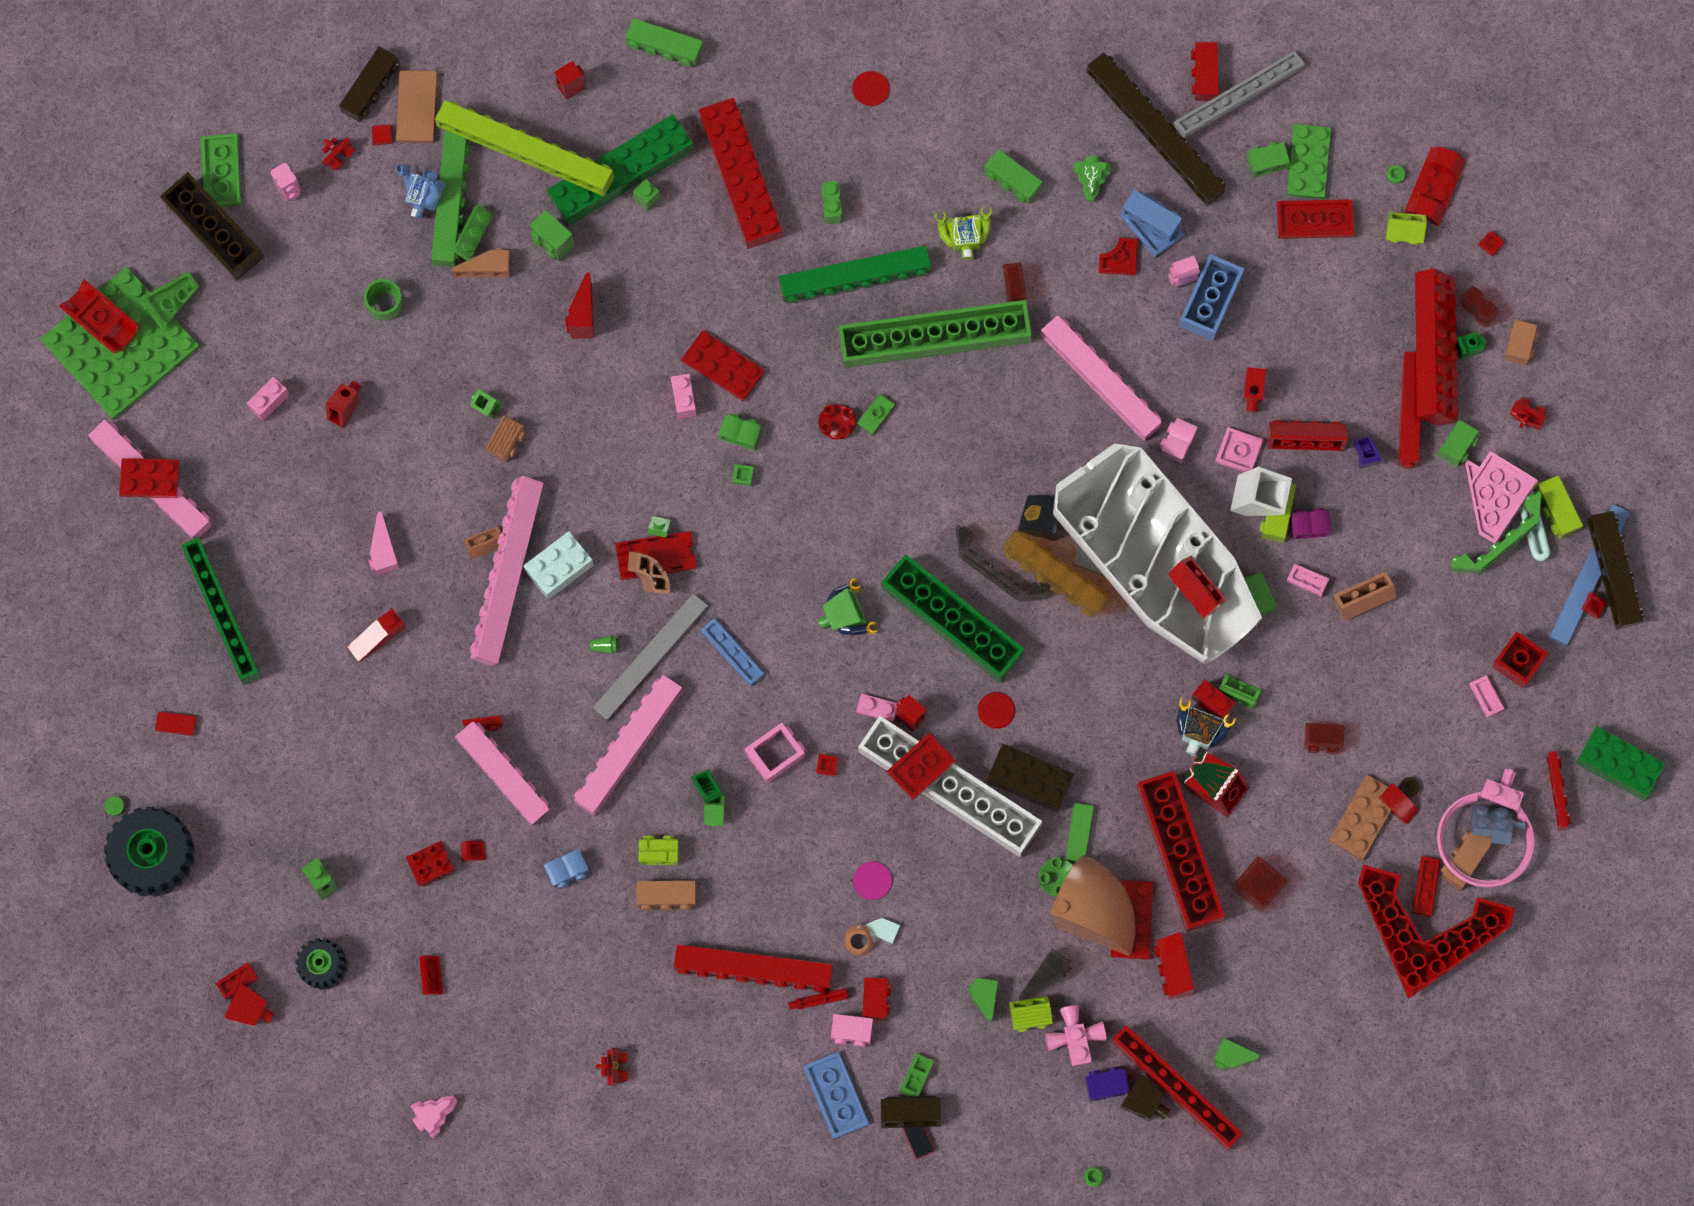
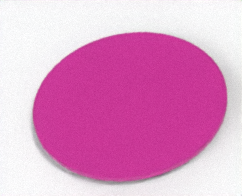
(872, 880)

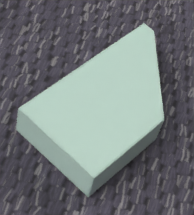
(883, 929)

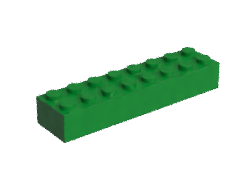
(630, 164)
(952, 618)

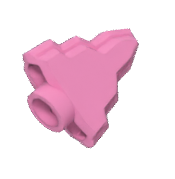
(433, 1114)

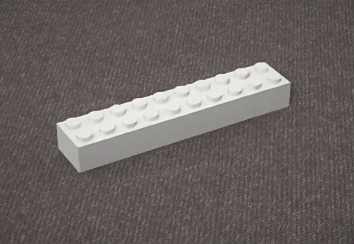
(957, 791)

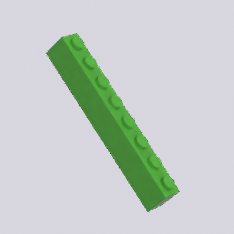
(449, 205)

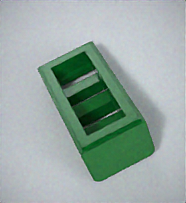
(706, 786)

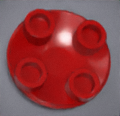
(837, 421)

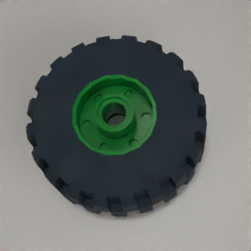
(160, 868)

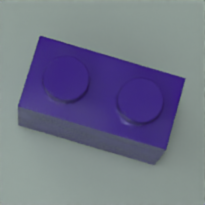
(1106, 1084)

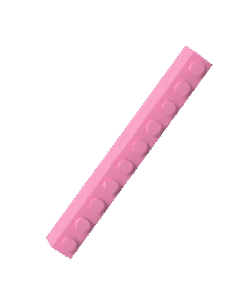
(506, 570)

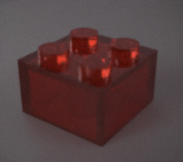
(1259, 884)

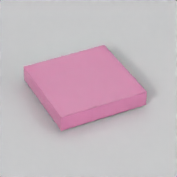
(1239, 450)

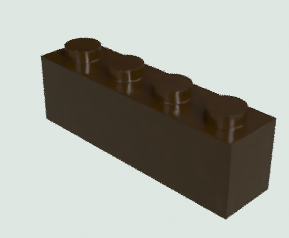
(369, 84)

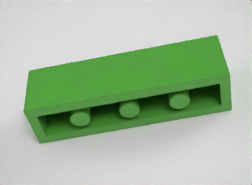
(663, 42)

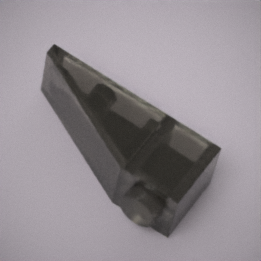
(1050, 972)

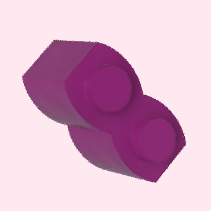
(1310, 524)

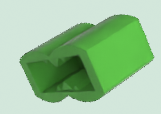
(831, 202)
(739, 431)

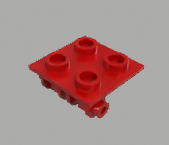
(430, 863)

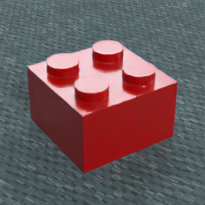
(1519, 659)

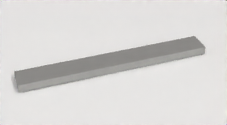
(1239, 94)
(650, 657)

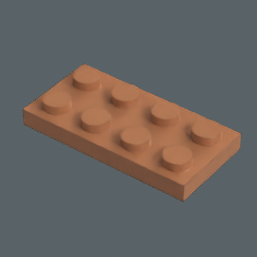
(1362, 819)

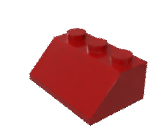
(1174, 966)

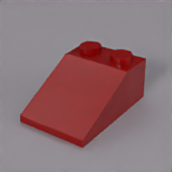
(580, 319)

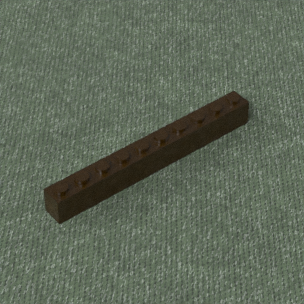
(1155, 128)

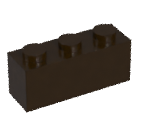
(910, 1112)

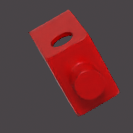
(1253, 379)
(342, 403)
(247, 1007)

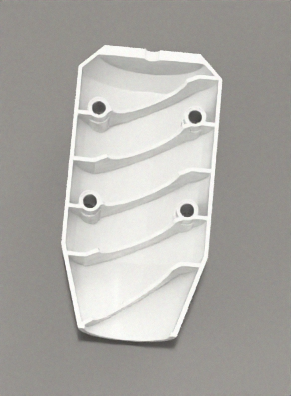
(1137, 532)

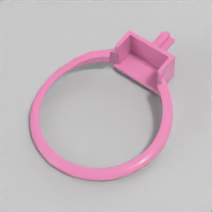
(1502, 795)

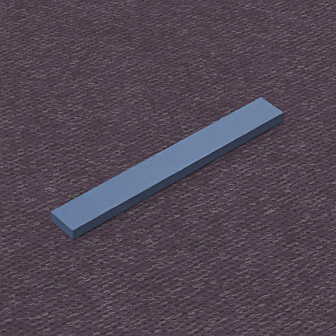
(1584, 584)

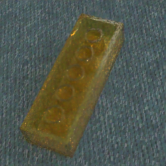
(1057, 573)

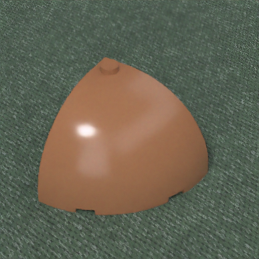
(1095, 906)

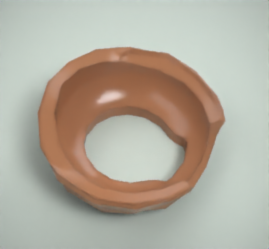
(858, 929)

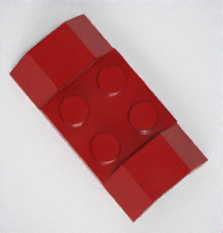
(1435, 184)
(100, 318)

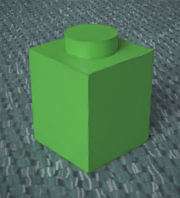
(646, 194)
(714, 812)

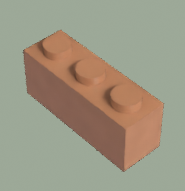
(1364, 596)
(1466, 857)
(666, 895)

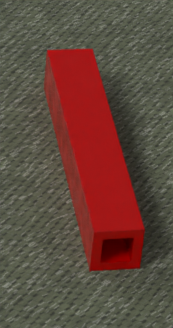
(1409, 422)

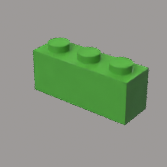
(1012, 177)

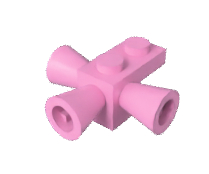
(1075, 1036)

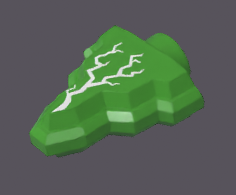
(1091, 175)

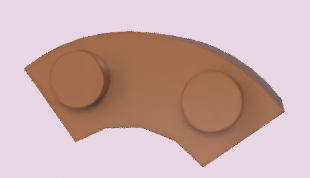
(650, 573)

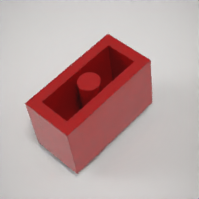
(570, 79)
(1212, 700)
(910, 712)
(875, 998)

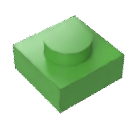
(742, 475)
(659, 526)

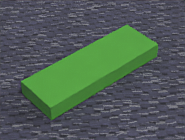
(1079, 831)

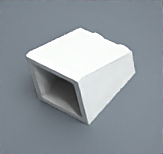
(1261, 493)

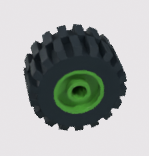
(321, 963)

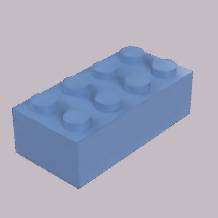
(1211, 297)

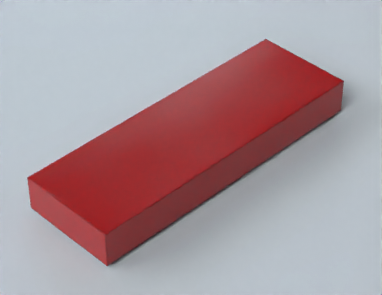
(1426, 886)

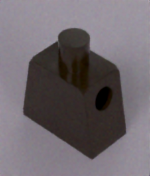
(1145, 1100)

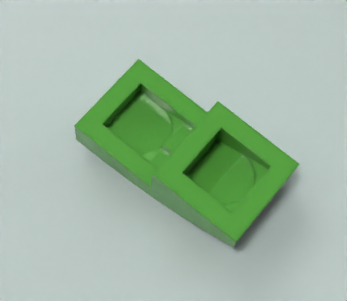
(916, 1076)

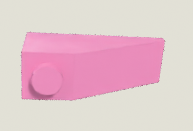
(381, 550)

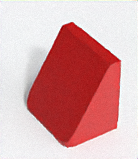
(472, 851)

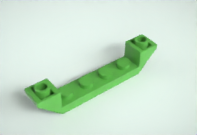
(1466, 565)

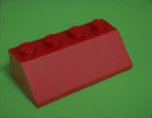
(1307, 435)

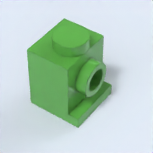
(492, 406)

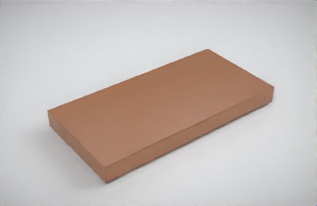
(416, 106)

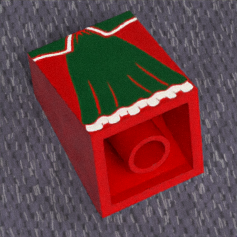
(1215, 783)

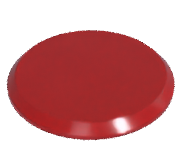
(870, 88)
(996, 710)

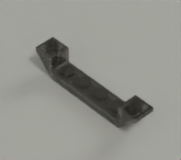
(1035, 592)

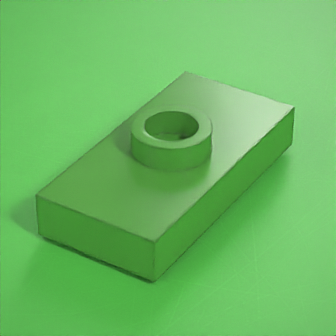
(876, 414)

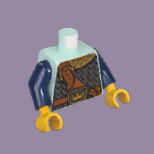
(1201, 728)

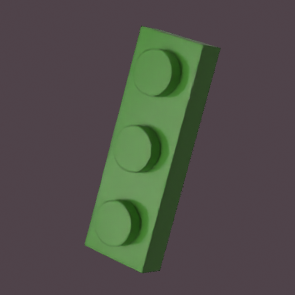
(472, 232)

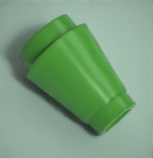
(605, 644)

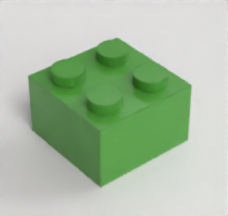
(551, 236)

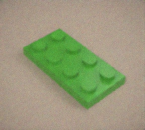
(1308, 161)

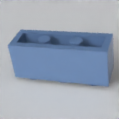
(1151, 215)

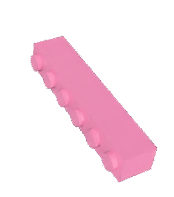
(501, 772)

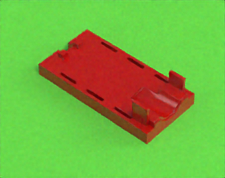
(668, 551)

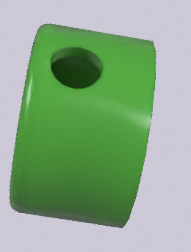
(378, 287)

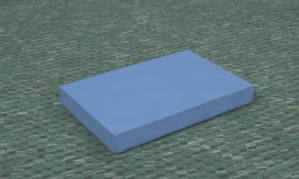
(1152, 242)

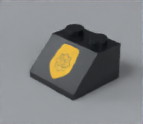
(1039, 518)

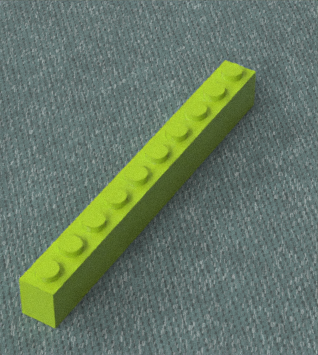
(524, 148)

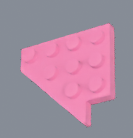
(1497, 494)

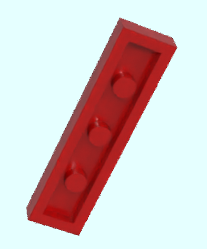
(1557, 782)

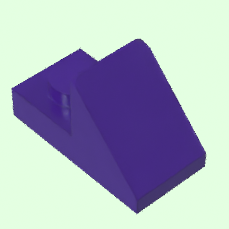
(1366, 451)

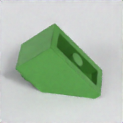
(983, 996)
(1233, 1056)

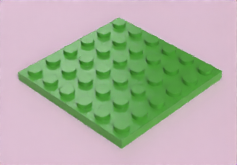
(121, 377)

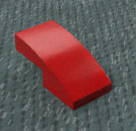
(1399, 803)

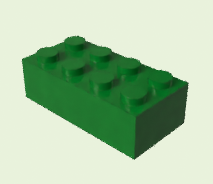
(1620, 763)

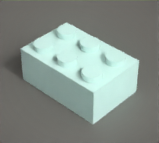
(558, 565)

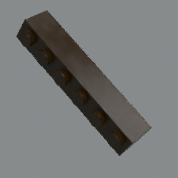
(1615, 570)

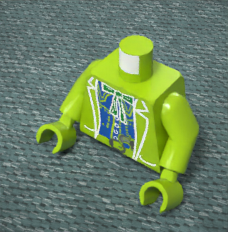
(964, 232)

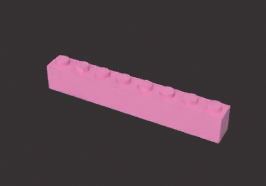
(1101, 377)
(179, 509)
(628, 745)

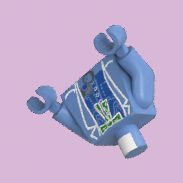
(421, 190)

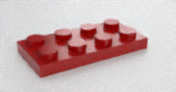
(1315, 219)
(722, 365)
(1141, 899)

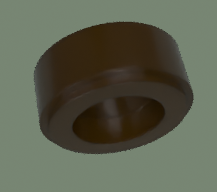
(1409, 786)

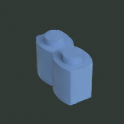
(566, 869)

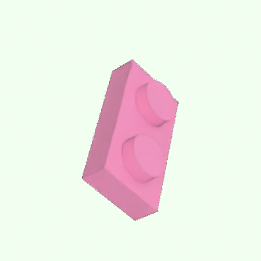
(876, 707)

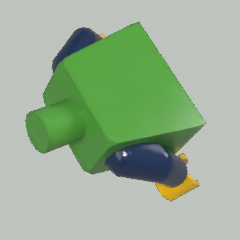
(844, 612)

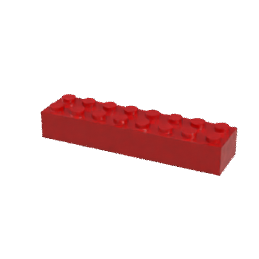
(740, 173)
(1436, 347)
(1180, 851)

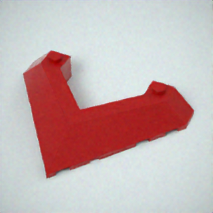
(1419, 961)

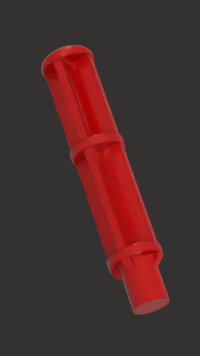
(819, 999)

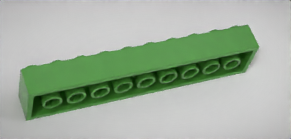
(934, 334)

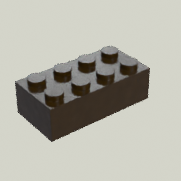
(1030, 778)

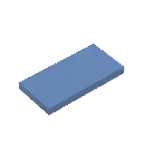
(836, 1095)

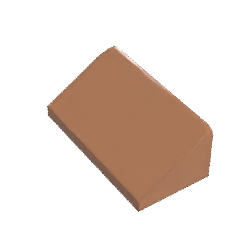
(483, 542)

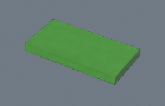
(222, 168)

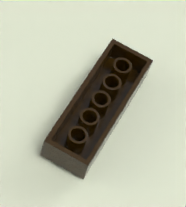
(212, 226)

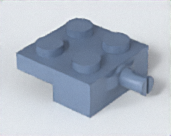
(1494, 823)

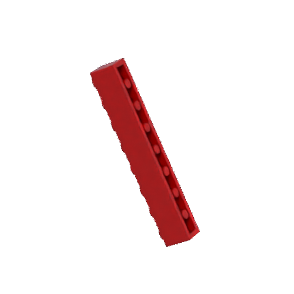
(753, 967)
(1177, 1087)

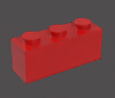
(1205, 71)
(1197, 587)

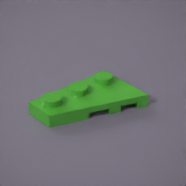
(169, 298)

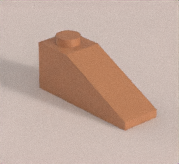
(489, 264)

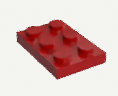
(149, 478)
(921, 766)

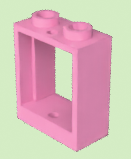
(759, 764)

